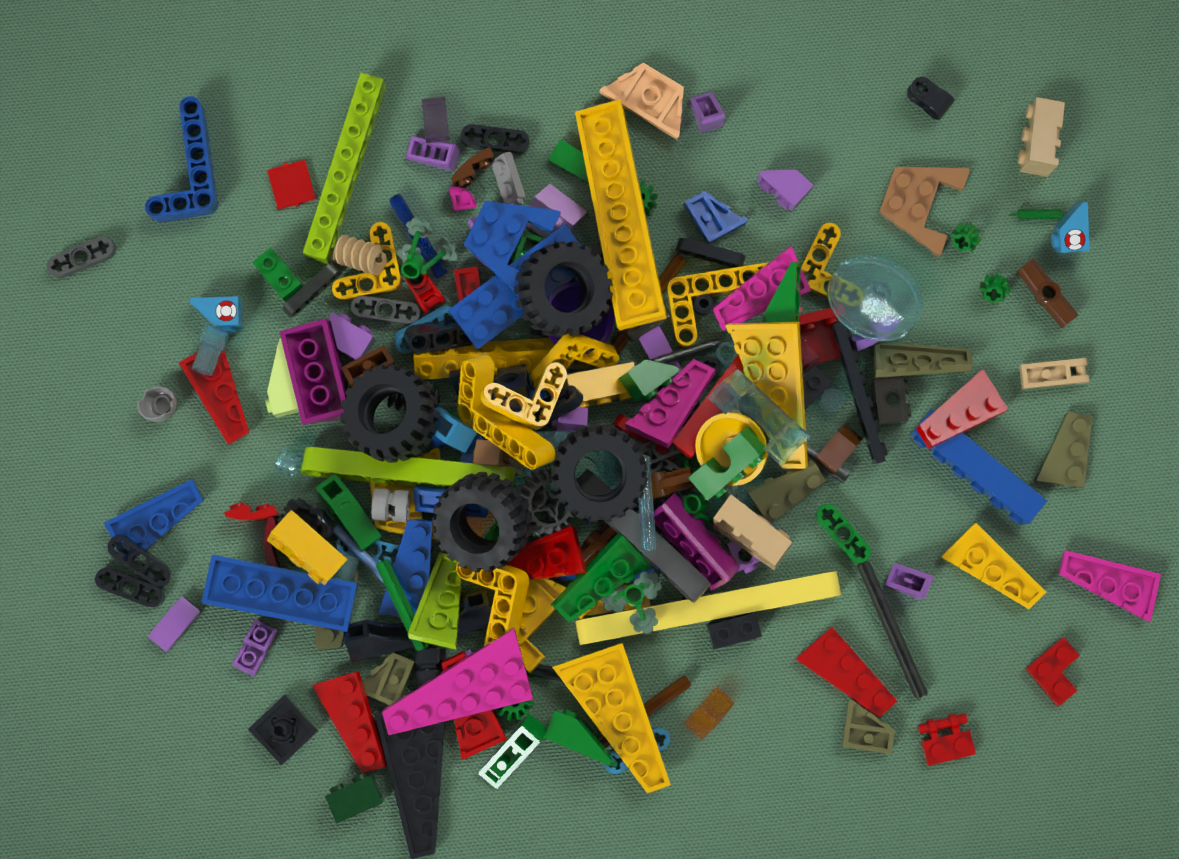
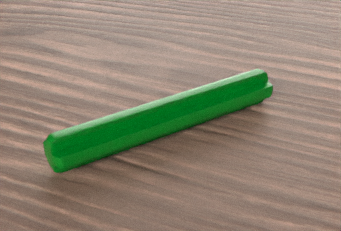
(399, 598)

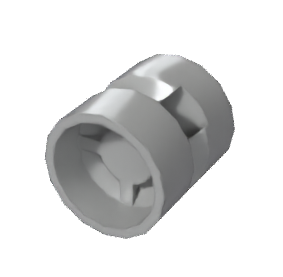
(382, 503)

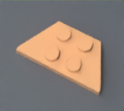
(649, 97)

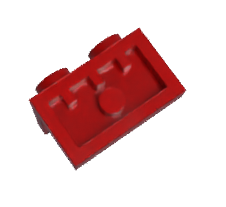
(818, 332)

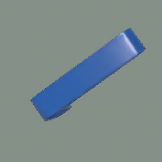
(195, 169)

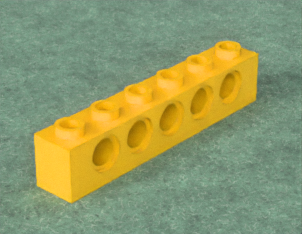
(503, 353)

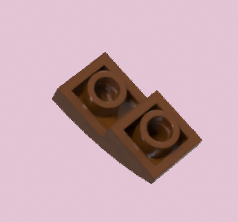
(465, 174)

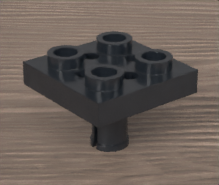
(282, 730)

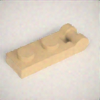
(1053, 373)

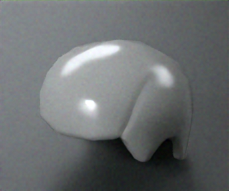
(157, 404)

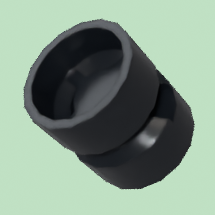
(429, 664)

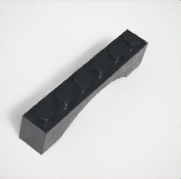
(372, 638)

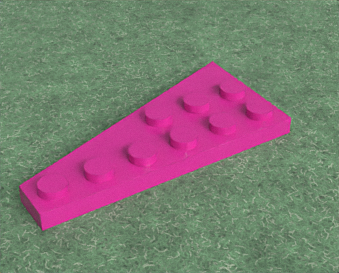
(473, 685)

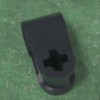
(931, 99)

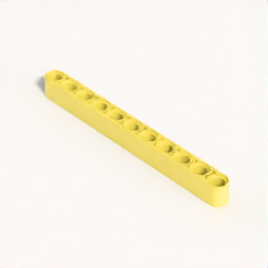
(713, 607)

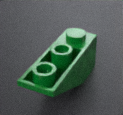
(347, 512)

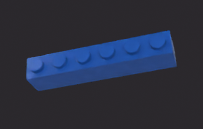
(986, 476)

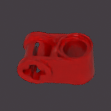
(426, 293)

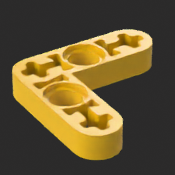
(821, 276)
(379, 285)
(574, 348)
(528, 406)

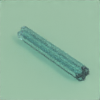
(646, 514)

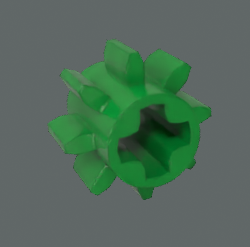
(965, 237)
(995, 288)

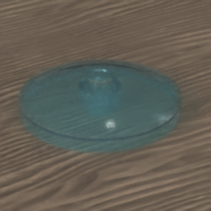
(875, 297)

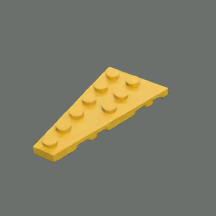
(774, 365)
(613, 702)

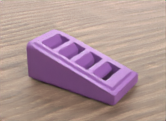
(443, 162)

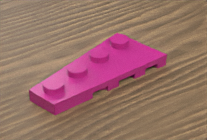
(757, 292)

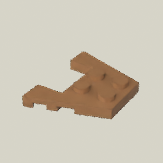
(910, 199)

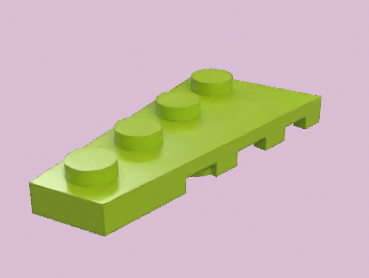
(439, 607)

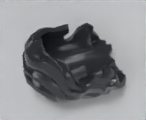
(312, 515)

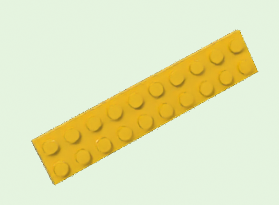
(620, 215)

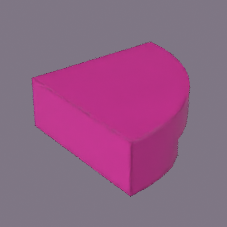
(461, 198)

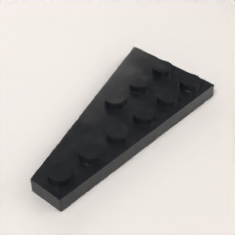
(415, 774)

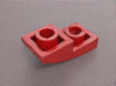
(245, 512)

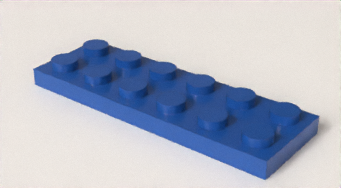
(493, 304)
(279, 593)

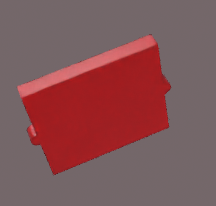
(291, 184)

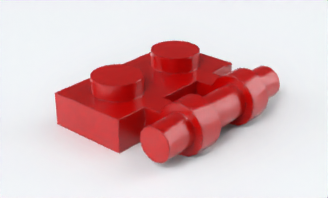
(949, 746)

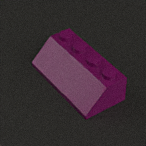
(315, 371)
(695, 542)

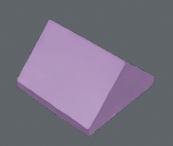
(555, 200)

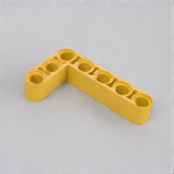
(691, 293)
(499, 429)
(504, 592)

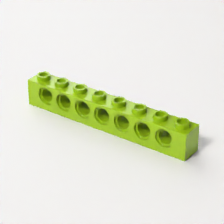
(344, 168)

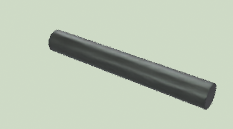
(687, 352)

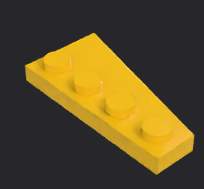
(988, 562)

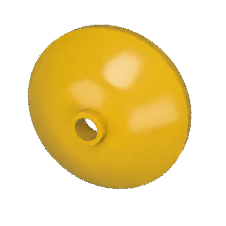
(718, 432)

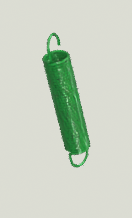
(1039, 214)

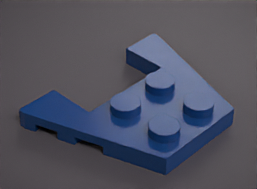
(499, 232)

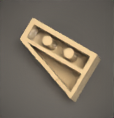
(1041, 137)
(752, 532)

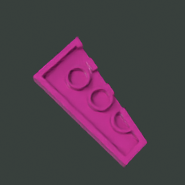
(671, 407)
(1117, 583)

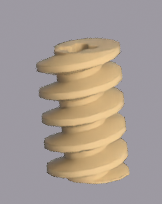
(359, 255)

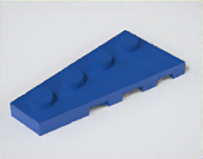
(154, 517)
(412, 564)

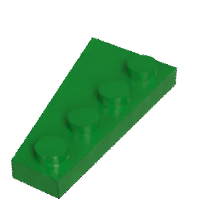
(606, 572)

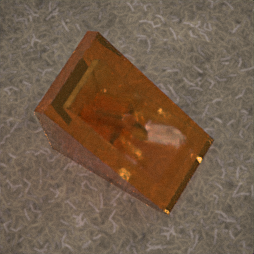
(709, 713)

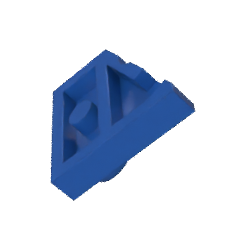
(712, 217)

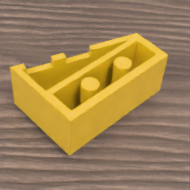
(600, 385)
(306, 548)

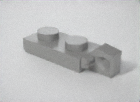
(508, 179)

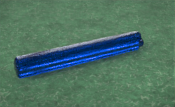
(427, 250)

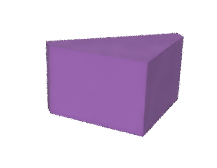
(707, 112)
(909, 581)

